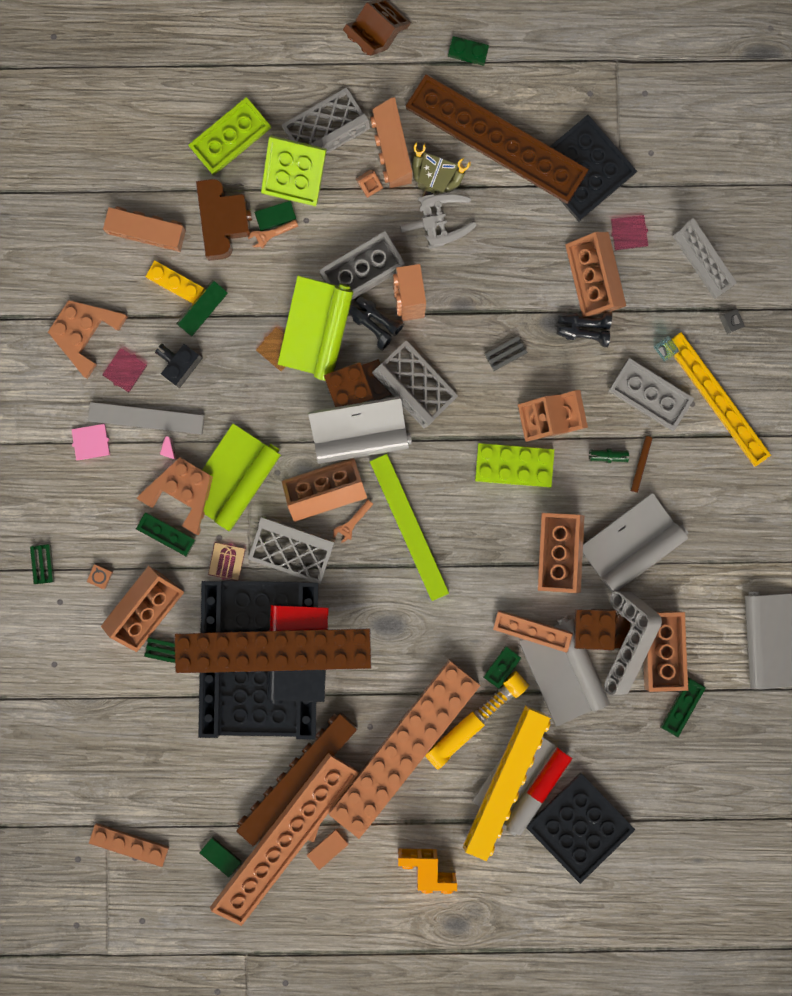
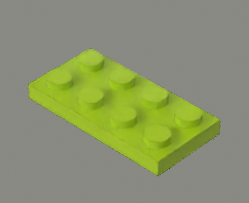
(229, 136)
(514, 465)

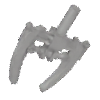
(430, 221)

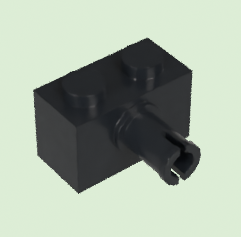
(179, 364)

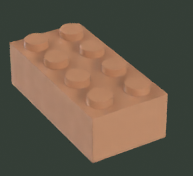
(409, 292)
(561, 553)
(667, 658)

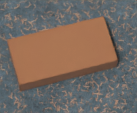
(327, 849)

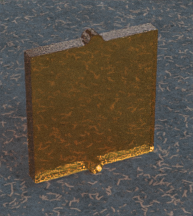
(271, 347)

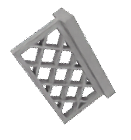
(337, 136)
(704, 259)
(409, 402)
(296, 533)

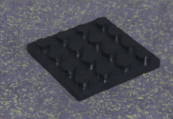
(605, 164)
(580, 828)

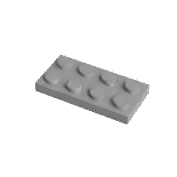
(651, 394)

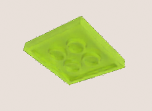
(293, 170)

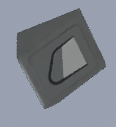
(732, 321)

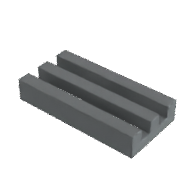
(519, 346)

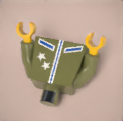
(436, 174)

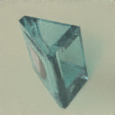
(666, 348)

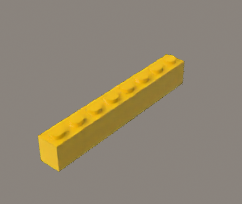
(506, 783)

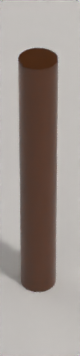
(641, 464)

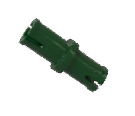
(609, 455)

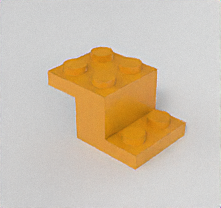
(427, 870)

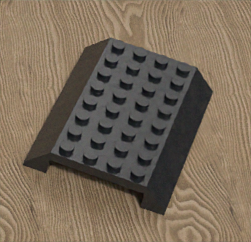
(238, 700)

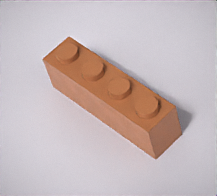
(144, 229)

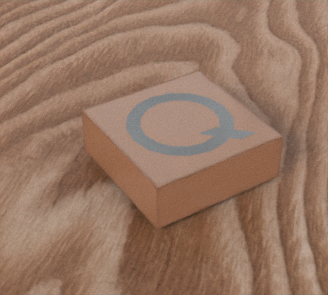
(99, 576)

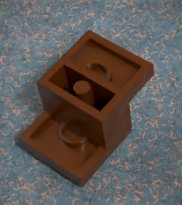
(376, 26)
(355, 384)
(600, 629)

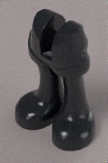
(359, 318)
(604, 323)

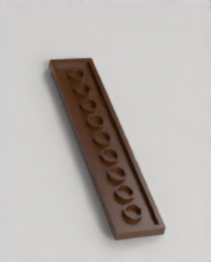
(496, 139)
(273, 650)

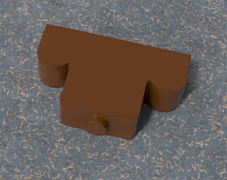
(221, 218)

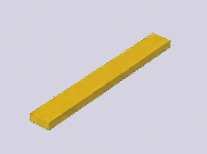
(719, 401)

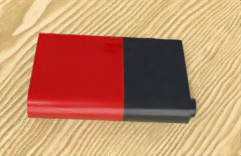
(297, 684)

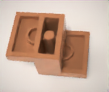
(552, 415)

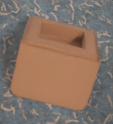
(369, 183)

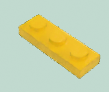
(174, 282)

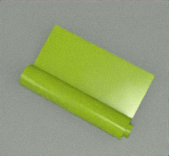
(315, 326)
(237, 472)

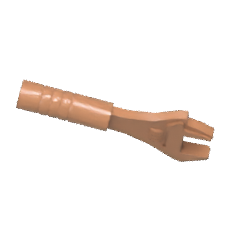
(265, 236)
(348, 527)

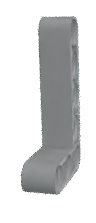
(636, 644)

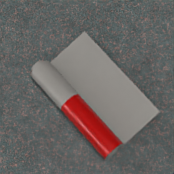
(541, 778)

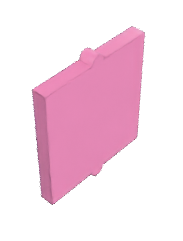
(90, 442)

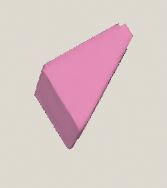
(168, 448)

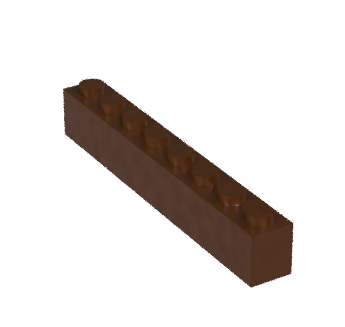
(278, 797)

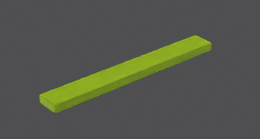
(409, 527)

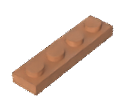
(533, 631)
(129, 845)

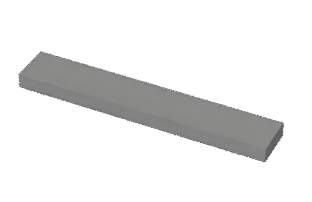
(146, 418)

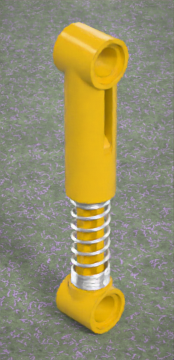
(474, 721)

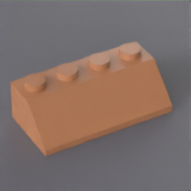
(392, 144)
(595, 274)
(323, 489)
(142, 609)

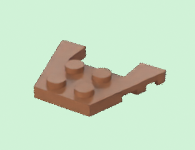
(75, 328)
(185, 484)

